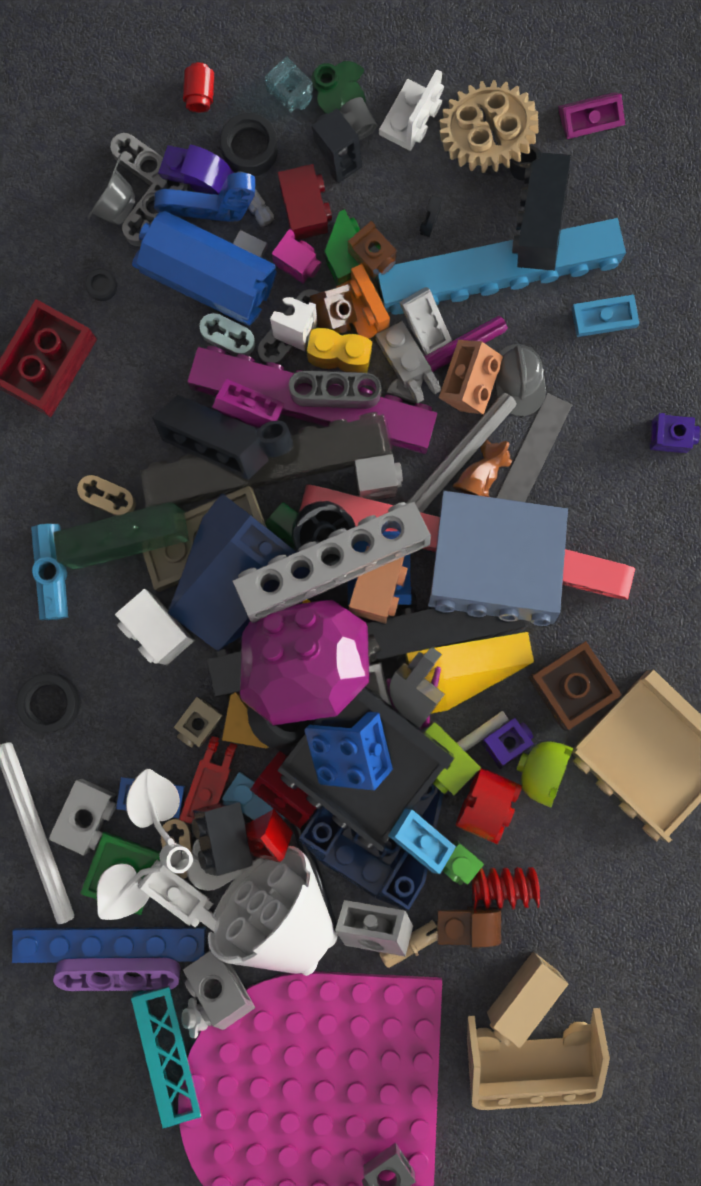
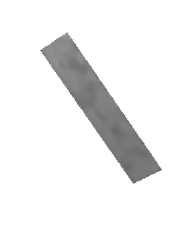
(535, 449)

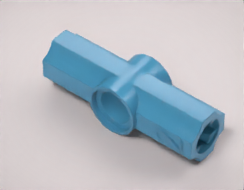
(52, 592)

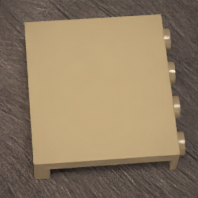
(647, 755)

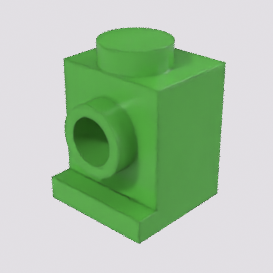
(462, 865)

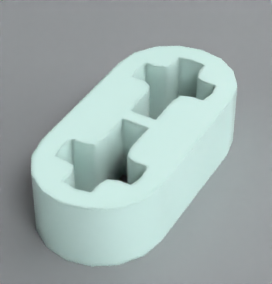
(231, 329)

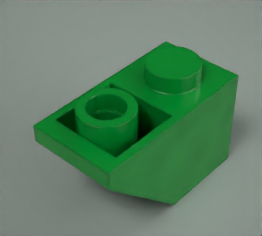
(336, 253)

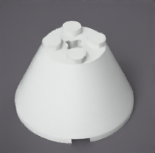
(273, 917)

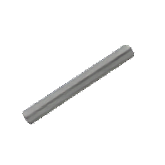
(463, 452)

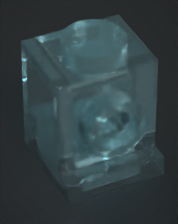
(287, 77)

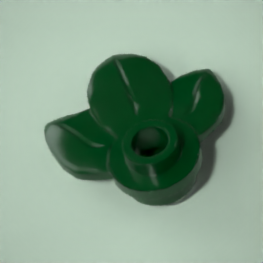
(341, 88)

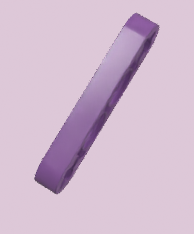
(70, 974)

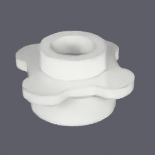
(192, 1018)

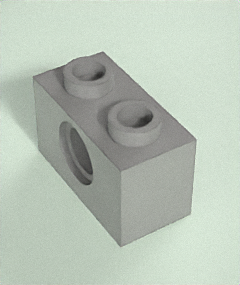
(378, 477)
(68, 828)
(374, 928)
(233, 1000)

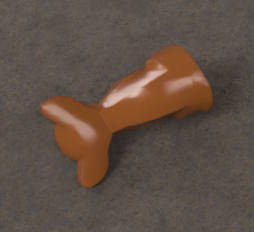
(481, 474)

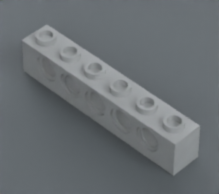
(323, 577)

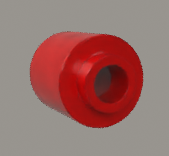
(198, 87)

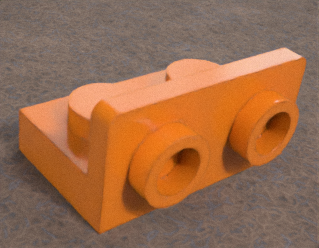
(367, 304)

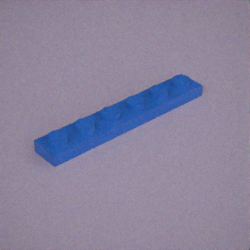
(56, 944)

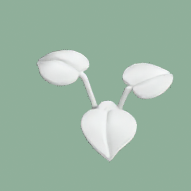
(149, 802)

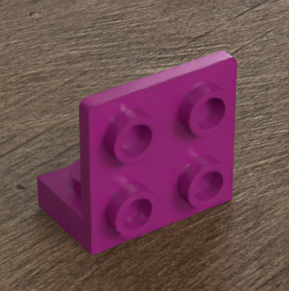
(247, 404)

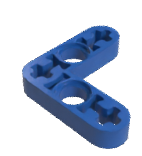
(227, 206)

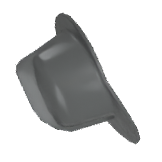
(116, 199)
(522, 378)

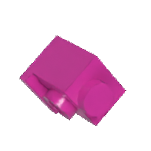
(296, 257)

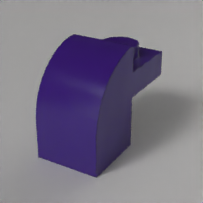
(195, 167)

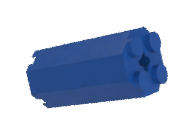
(204, 267)

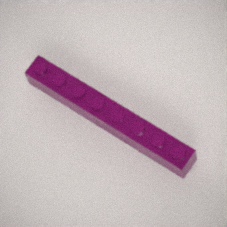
(408, 424)

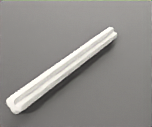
(35, 834)

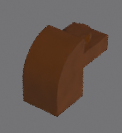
(469, 927)

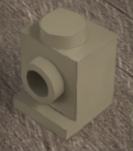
(198, 709)

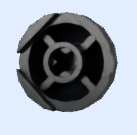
(317, 522)

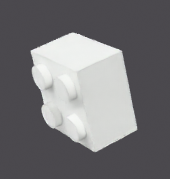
(157, 631)

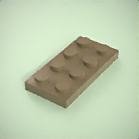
(167, 563)

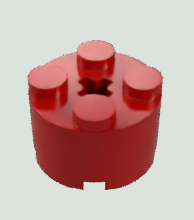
(488, 805)

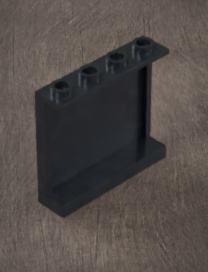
(372, 813)

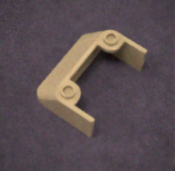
(540, 1071)

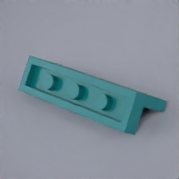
(154, 1059)

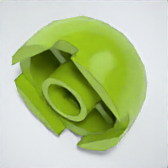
(544, 770)

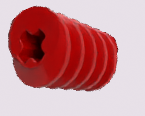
(506, 887)

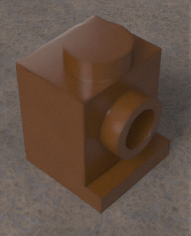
(376, 262)
(335, 309)

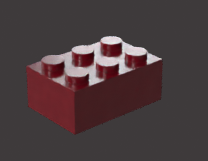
(44, 357)

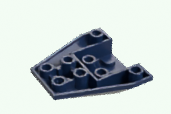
(222, 549)
(385, 875)

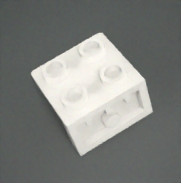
(411, 111)

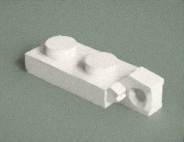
(178, 897)

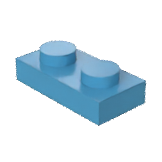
(605, 315)
(250, 803)
(422, 841)

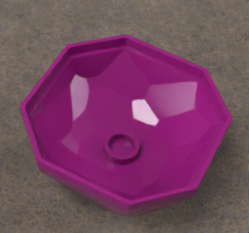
(304, 662)

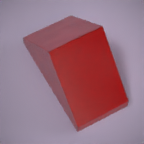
(268, 836)

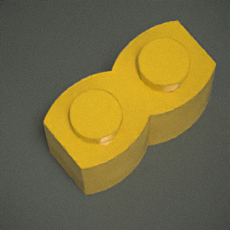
(331, 350)

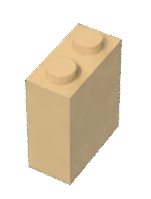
(525, 1000)

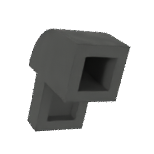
(411, 692)

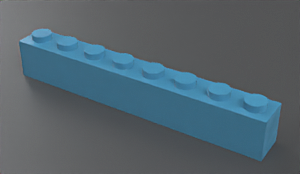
(495, 267)

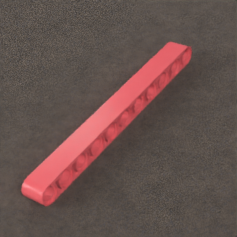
(579, 570)

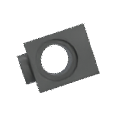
(392, 1160)

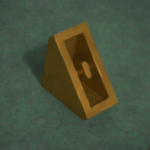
(237, 726)

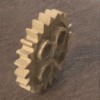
(471, 138)

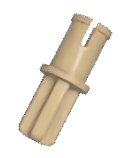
(417, 942)

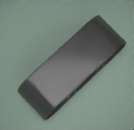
(322, 380)

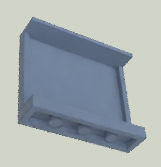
(499, 558)

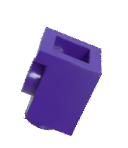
(665, 439)
(518, 733)

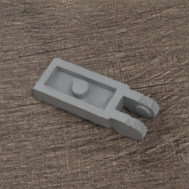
(407, 360)

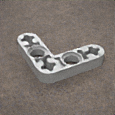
(143, 153)

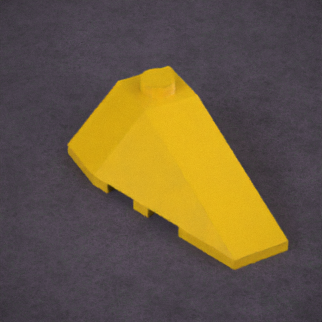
(477, 666)

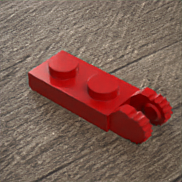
(208, 780)

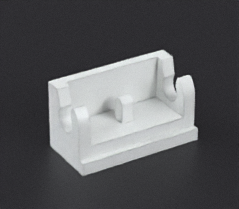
(295, 328)

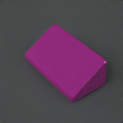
(592, 115)

